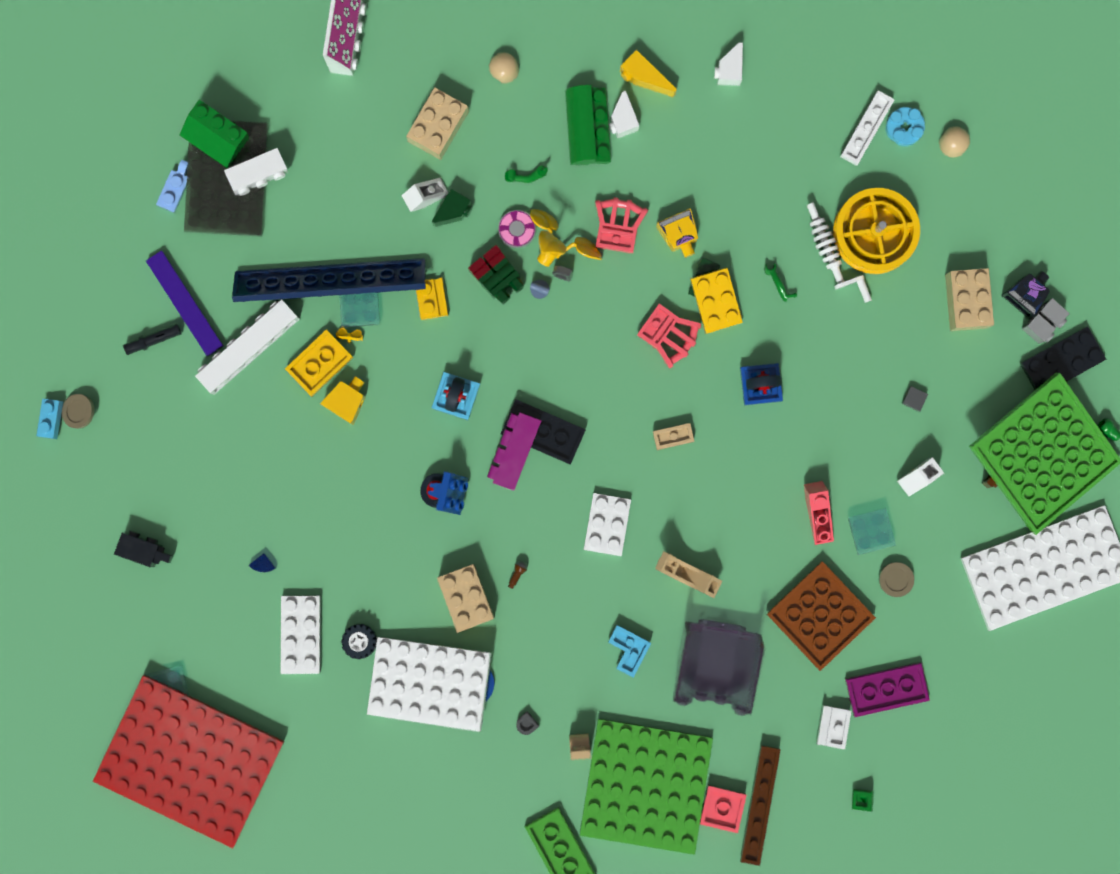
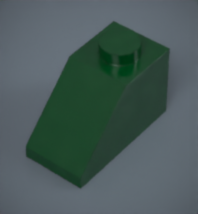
(452, 209)

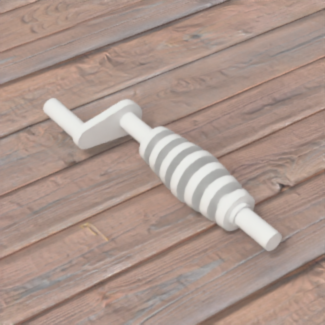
(831, 257)

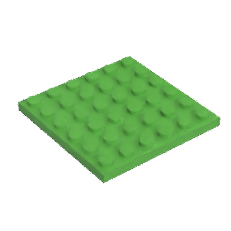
(1045, 453)
(646, 786)

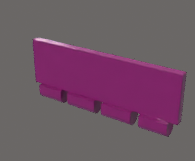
(517, 449)

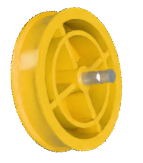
(876, 230)

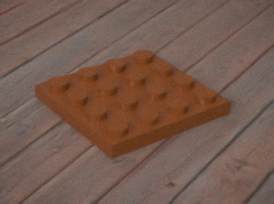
(820, 616)

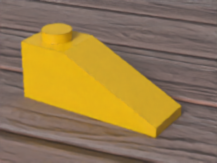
(644, 74)

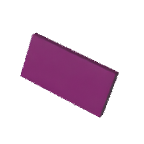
(887, 689)

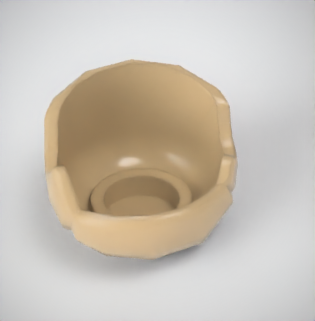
(504, 67)
(954, 141)

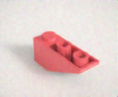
(819, 512)

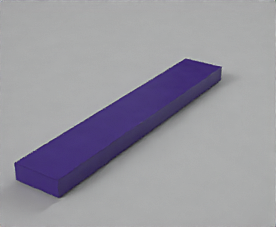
(184, 303)

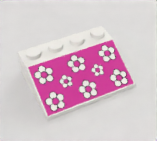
(343, 35)

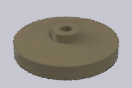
(78, 411)
(896, 579)

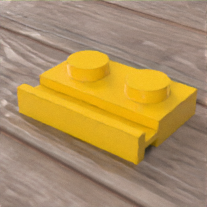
(432, 300)

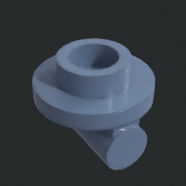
(539, 289)

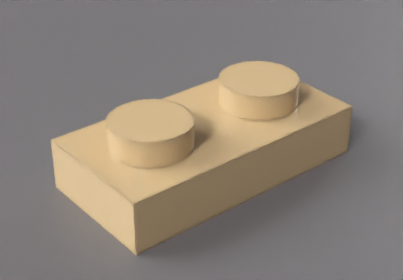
(673, 436)

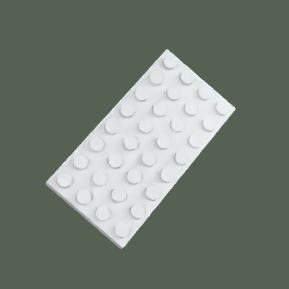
(1044, 568)

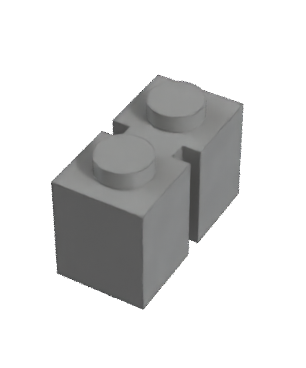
(1045, 322)

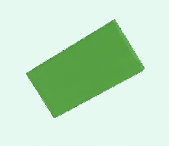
(558, 844)

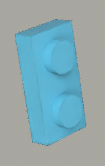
(49, 418)

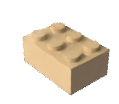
(437, 123)
(969, 299)
(465, 598)

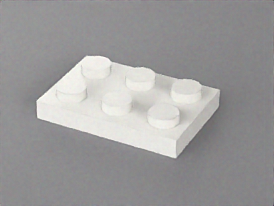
(607, 524)

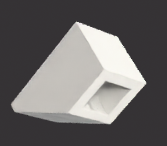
(920, 476)

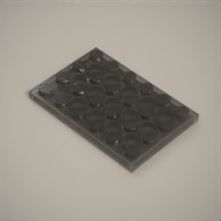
(210, 198)

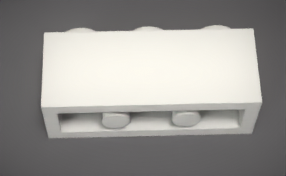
(256, 172)

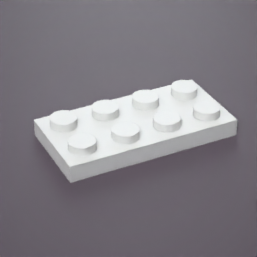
(300, 634)

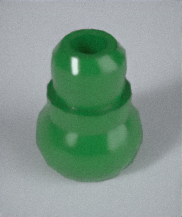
(1109, 429)

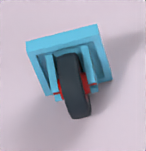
(455, 396)

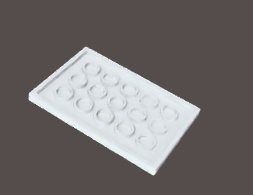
(429, 684)

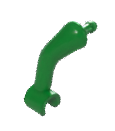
(511, 176)
(778, 282)

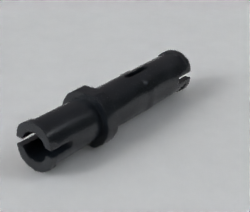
(152, 339)

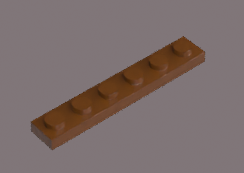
(760, 805)

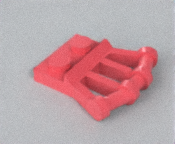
(616, 236)
(658, 327)

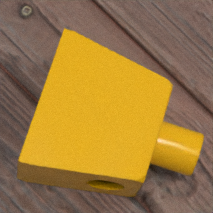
(345, 400)

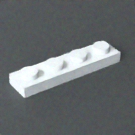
(867, 128)

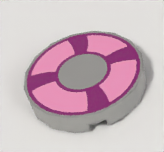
(516, 229)

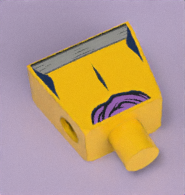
(679, 232)

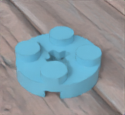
(898, 134)

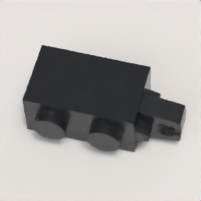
(141, 550)

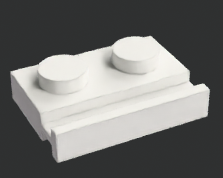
(833, 727)

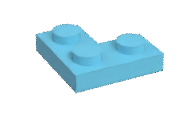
(634, 648)

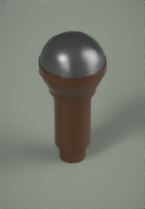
(519, 568)

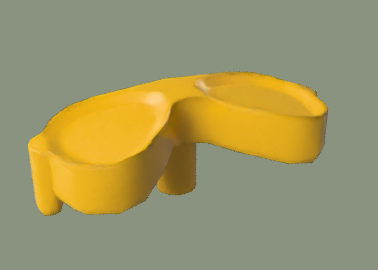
(355, 335)

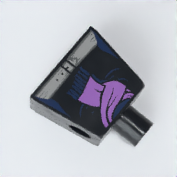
(1028, 294)

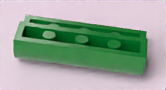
(587, 125)

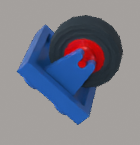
(761, 384)
(445, 492)

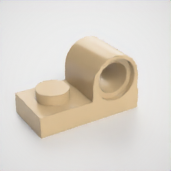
(579, 746)

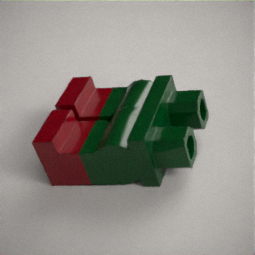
(501, 279)

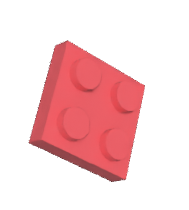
(722, 809)

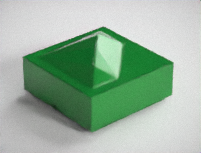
(862, 800)

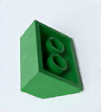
(213, 134)

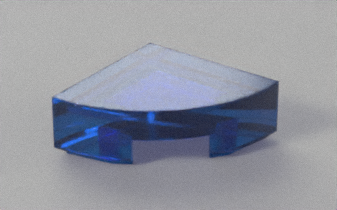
(262, 564)

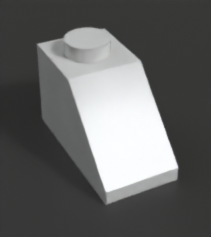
(730, 67)
(623, 118)
(424, 194)

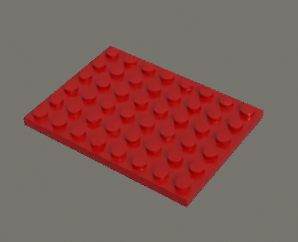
(188, 761)

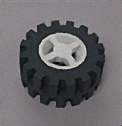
(352, 644)

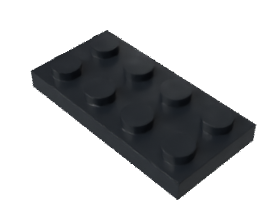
(1067, 357)
(554, 435)

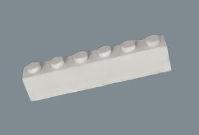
(247, 347)

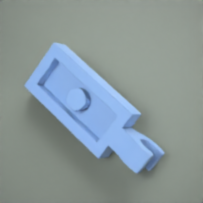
(174, 188)

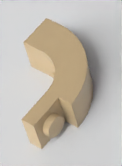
(688, 574)

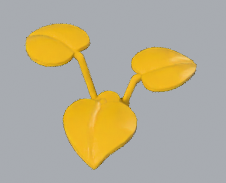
(551, 246)

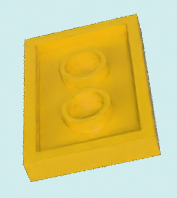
(716, 300)
(319, 363)

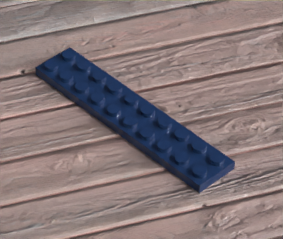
(329, 280)

